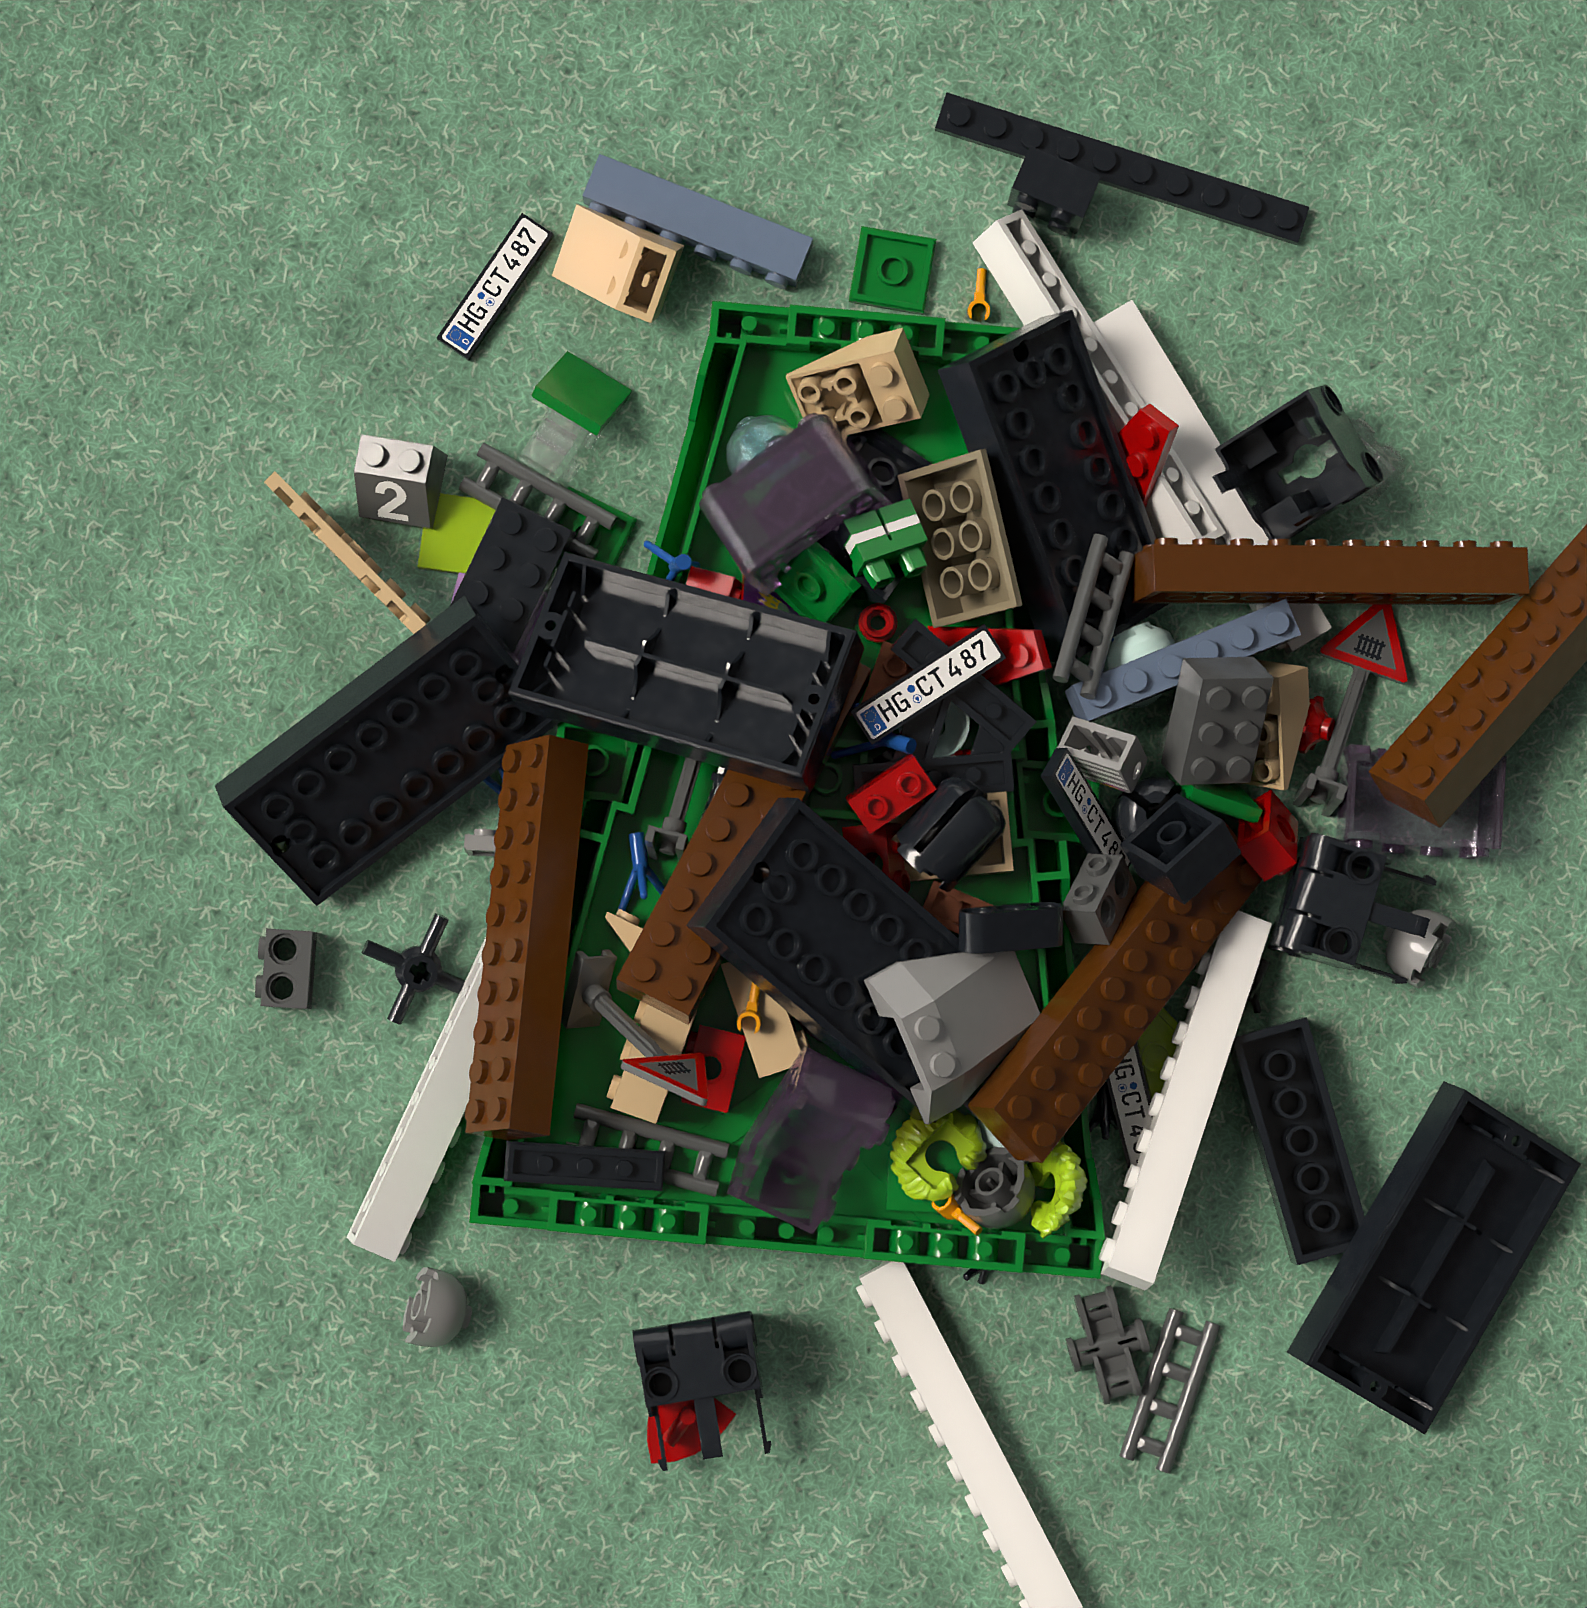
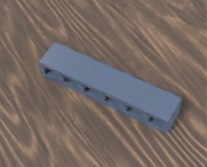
(698, 221)
(1161, 669)

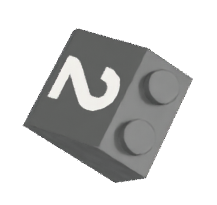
(398, 481)

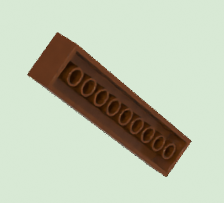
(1329, 574)
(1492, 695)
(527, 939)
(669, 961)
(1104, 1012)

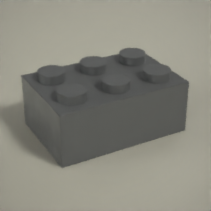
(1216, 720)

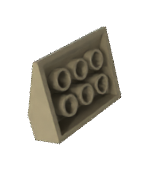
(967, 542)

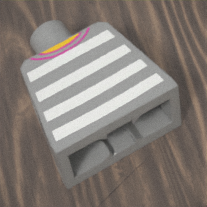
(1114, 756)

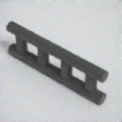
(528, 479)
(1077, 628)
(669, 1140)
(1177, 1413)

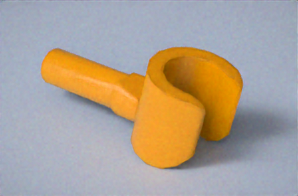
(979, 295)
(751, 1008)
(953, 1210)

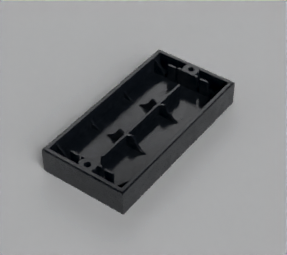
(1052, 467)
(687, 671)
(383, 753)
(811, 925)
(1434, 1257)

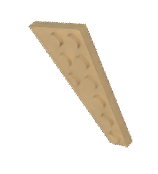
(348, 552)

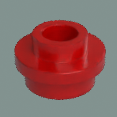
(880, 610)

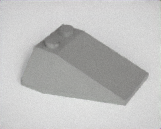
(955, 1020)

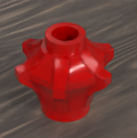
(1317, 725)

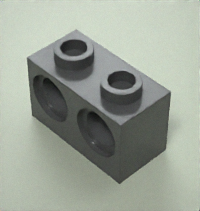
(1098, 899)
(298, 969)

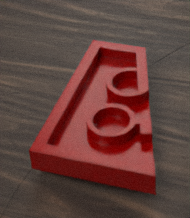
(1146, 446)
(1023, 651)

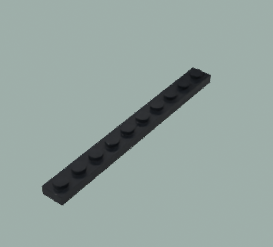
(1125, 169)

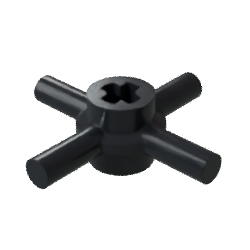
(414, 955)

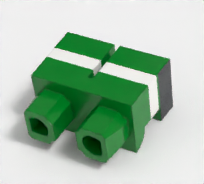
(884, 539)

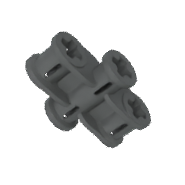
(1104, 1331)

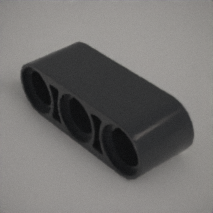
(1010, 927)

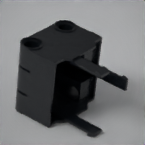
(1270, 445)
(1333, 901)
(695, 1364)

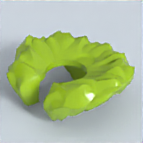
(910, 1148)
(1064, 1174)

